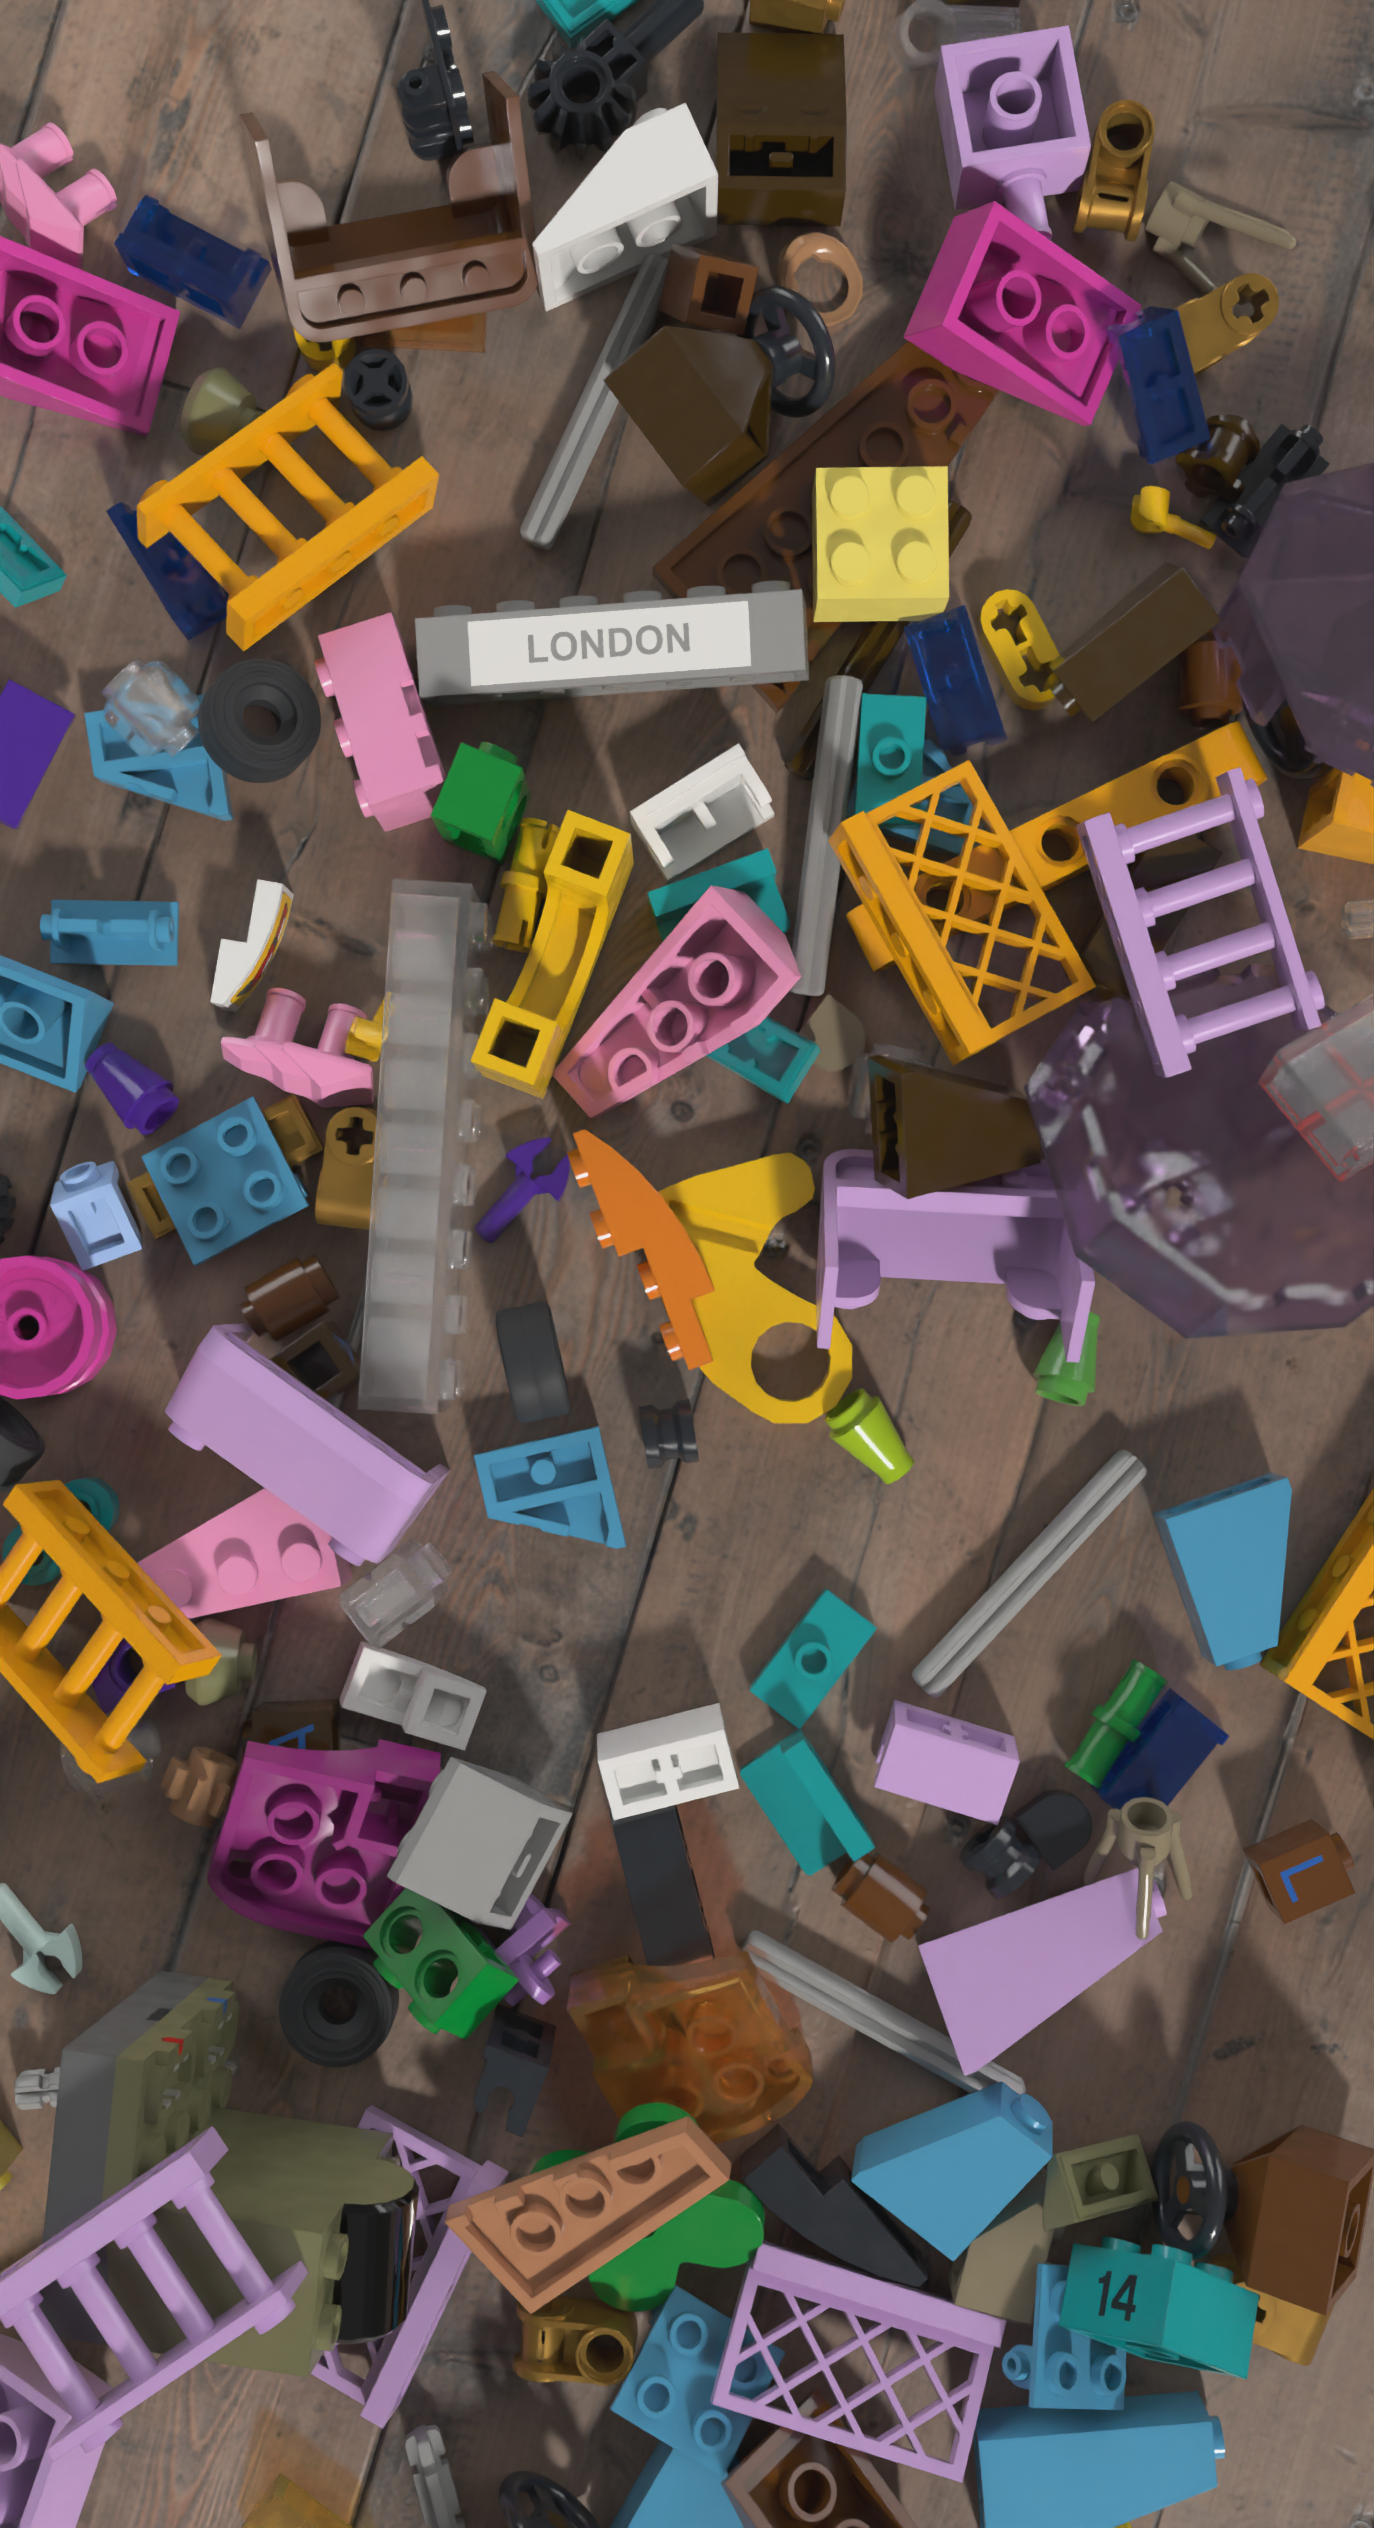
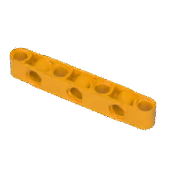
(1129, 800)

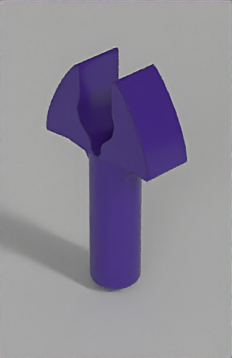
(523, 1188)

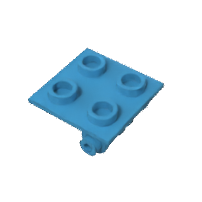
(225, 1181)
(1061, 2365)
(675, 2379)

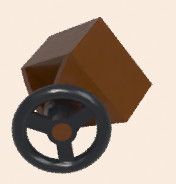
(1286, 2207)

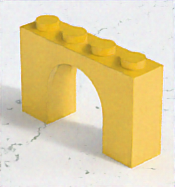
(583, 893)

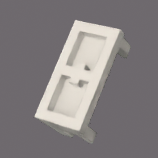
(702, 813)
(666, 1761)

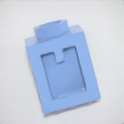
(94, 1214)

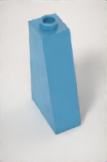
(1093, 2463)

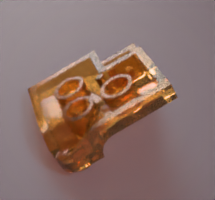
(691, 2040)

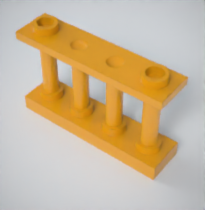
(302, 566)
(130, 1609)

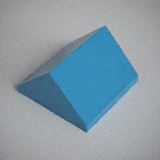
(48, 1024)

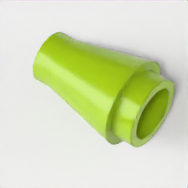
(867, 1433)

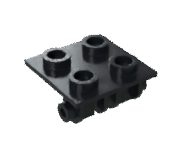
(435, 96)

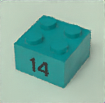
(1160, 2306)

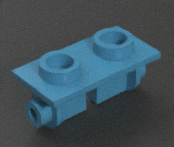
(112, 932)

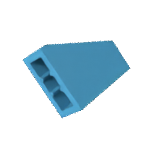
(1231, 1566)
(956, 2163)
(677, 2495)

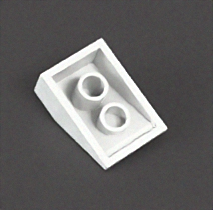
(637, 201)

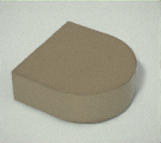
(836, 1033)

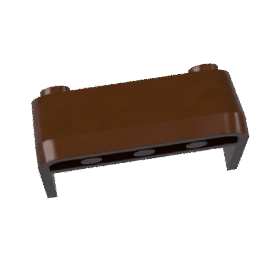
(410, 263)

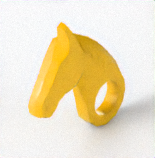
(728, 1222)

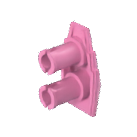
(48, 219)
(319, 1074)

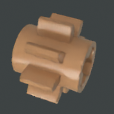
(200, 1785)

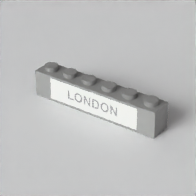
(613, 646)

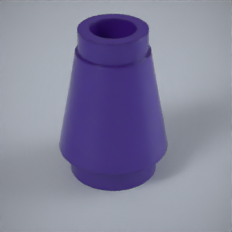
(132, 1089)

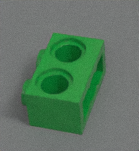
(482, 801)
(446, 1950)

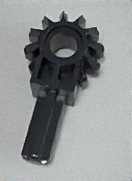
(609, 69)

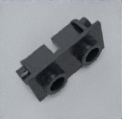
(1281, 460)

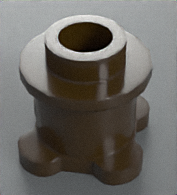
(1218, 461)

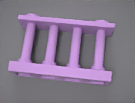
(1133, 911)
(129, 2221)

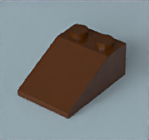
(811, 2482)

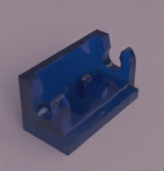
(192, 262)
(1160, 383)
(179, 580)
(955, 681)
(1165, 1756)

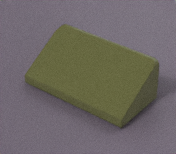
(1096, 2182)

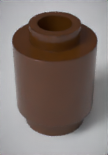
(1208, 683)
(289, 1298)
(882, 1896)

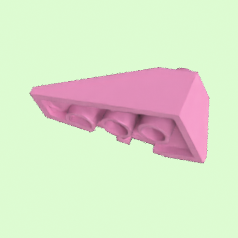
(693, 995)

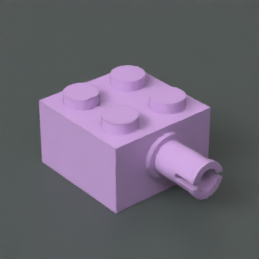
(1012, 121)

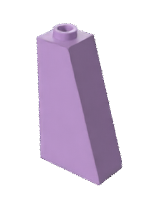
(1030, 1963)

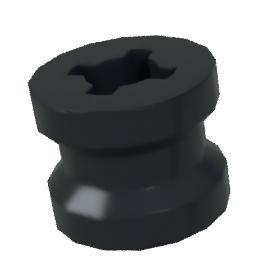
(370, 376)
(668, 1433)
(1000, 1857)

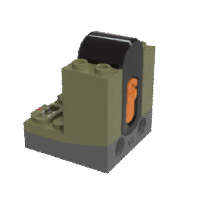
(292, 2187)

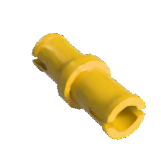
(524, 885)

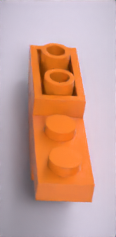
(638, 1218)

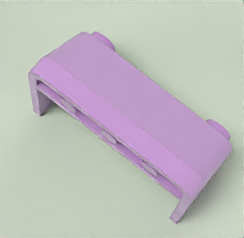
(980, 1232)
(298, 1446)

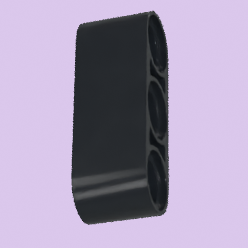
(663, 1888)

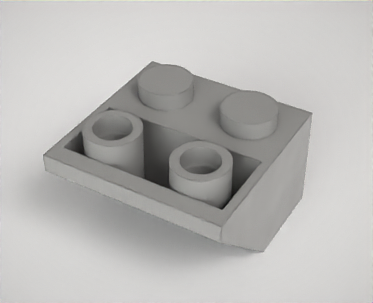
(479, 1843)

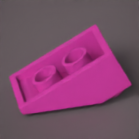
(1020, 314)
(80, 341)

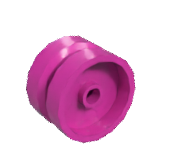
(73, 1329)

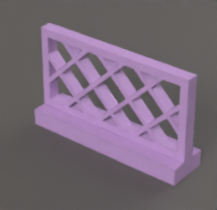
(432, 2284)
(889, 2306)

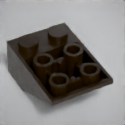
(781, 129)

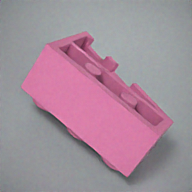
(382, 721)
(246, 1559)

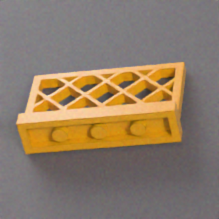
(908, 925)
(1327, 1617)

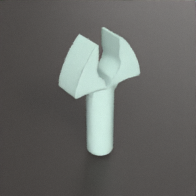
(38, 1944)

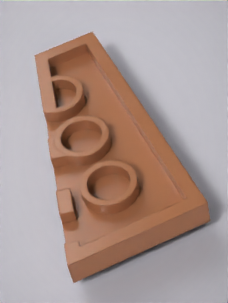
(582, 2213)

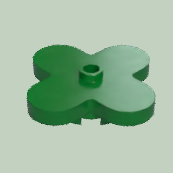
(712, 2232)

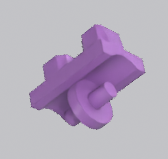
(530, 1935)

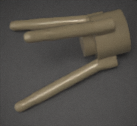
(1182, 218)
(1145, 1837)

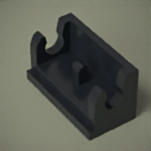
(517, 2059)

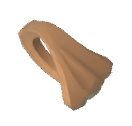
(825, 250)

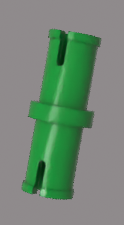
(1116, 1723)

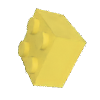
(880, 543)

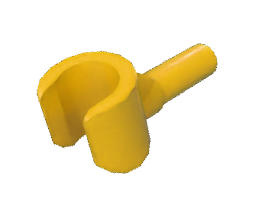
(1151, 516)
(365, 1036)

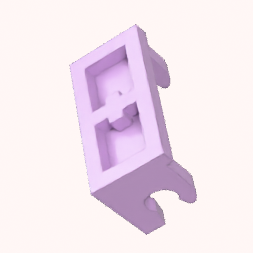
(946, 1762)

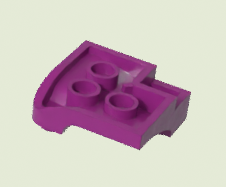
(319, 1835)

